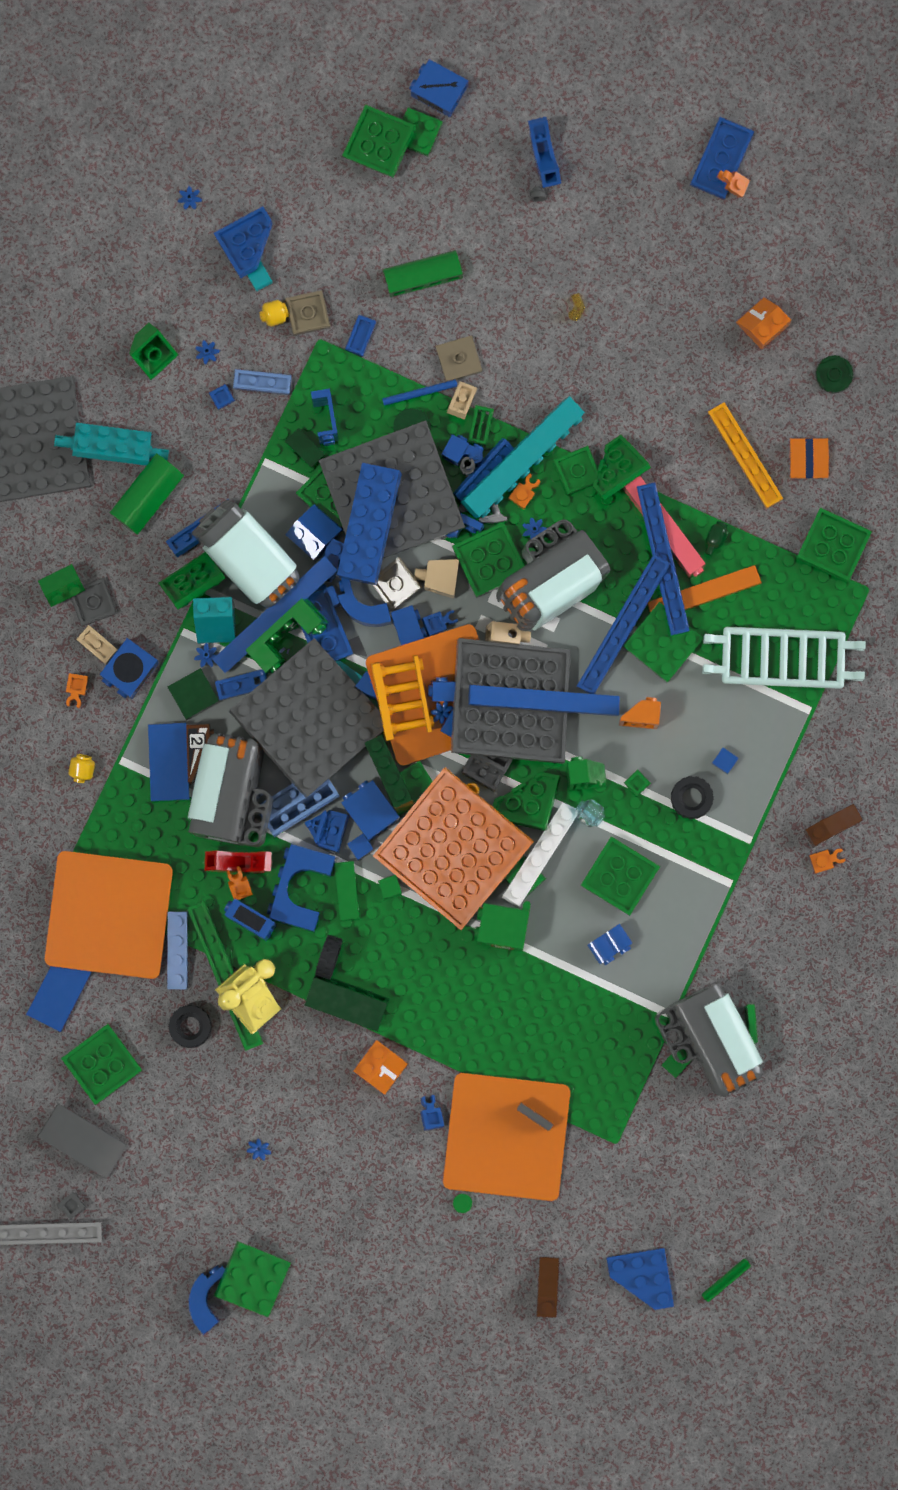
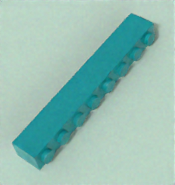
(522, 457)

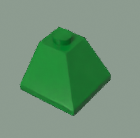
(151, 351)

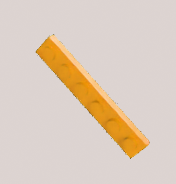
(745, 455)

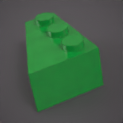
(585, 774)

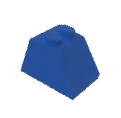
(313, 532)

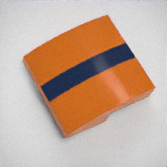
(809, 458)

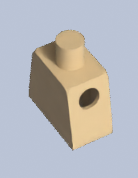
(439, 576)
(499, 633)

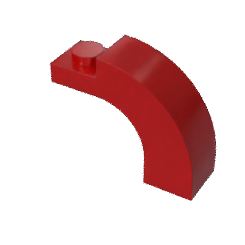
(248, 862)

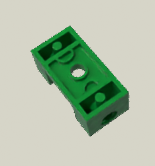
(308, 618)

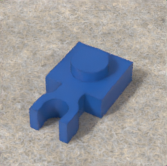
(437, 623)
(431, 1116)

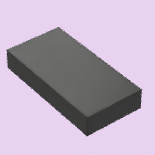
(535, 1116)

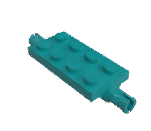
(111, 444)

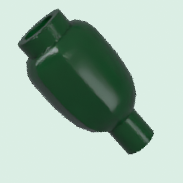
(716, 537)

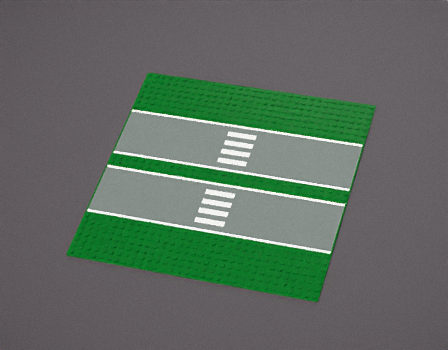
(463, 1003)

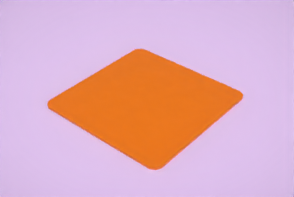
(438, 660)
(108, 914)
(498, 1147)

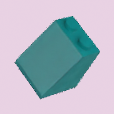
(214, 620)

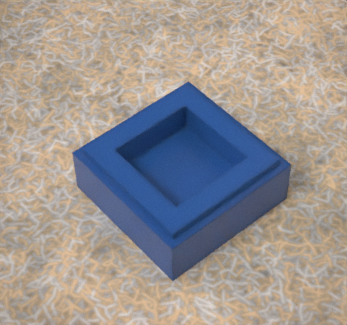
(221, 397)
(333, 596)
(725, 760)
(360, 846)

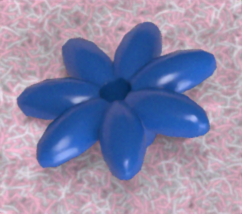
(189, 201)
(207, 355)
(530, 531)
(203, 658)
(441, 712)
(258, 1149)

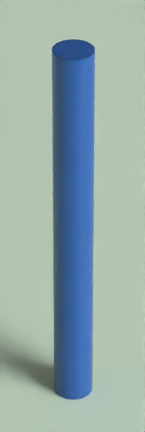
(419, 392)

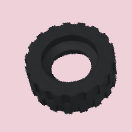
(677, 797)
(328, 957)
(175, 1026)

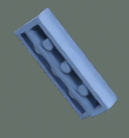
(292, 807)

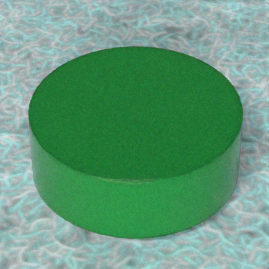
(462, 1203)

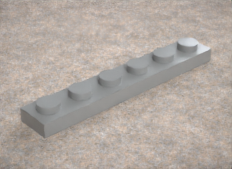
(50, 1233)

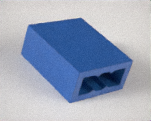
(370, 809)

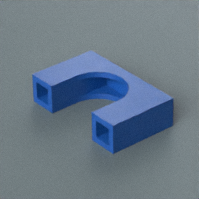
(298, 860)

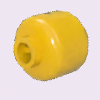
(274, 313)
(81, 768)

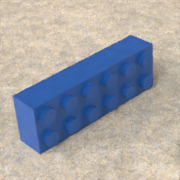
(369, 524)

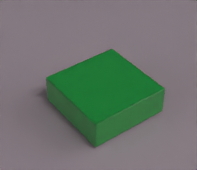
(637, 783)
(389, 887)

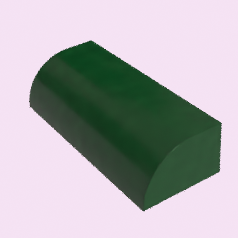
(347, 1002)

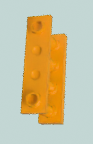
(383, 691)

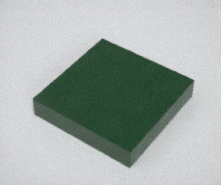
(193, 694)

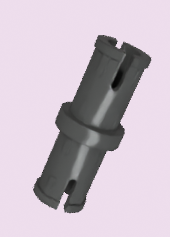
(467, 466)

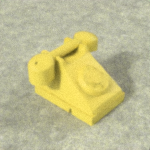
(249, 996)

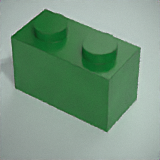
(61, 585)

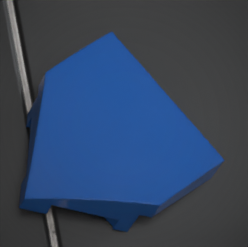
(328, 829)

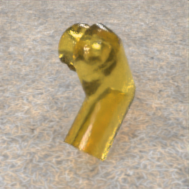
(578, 309)

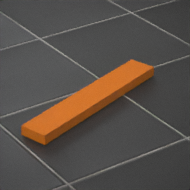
(716, 588)

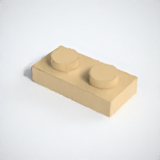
(462, 400)
(97, 644)

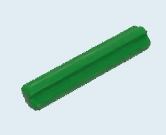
(726, 1280)

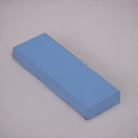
(262, 382)

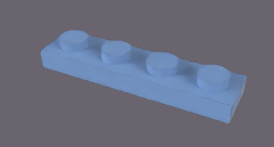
(177, 950)

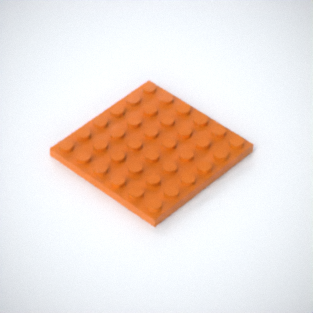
(453, 848)

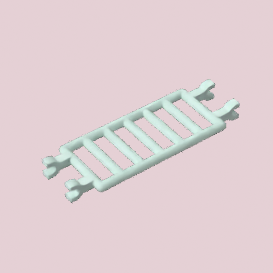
(725, 639)

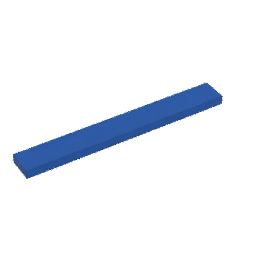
(660, 546)
(303, 589)
(623, 624)
(543, 700)

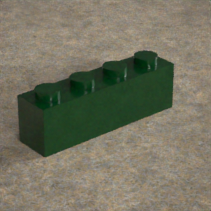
(389, 774)

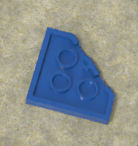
(245, 241)
(644, 1276)

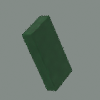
(305, 448)

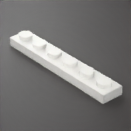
(540, 855)

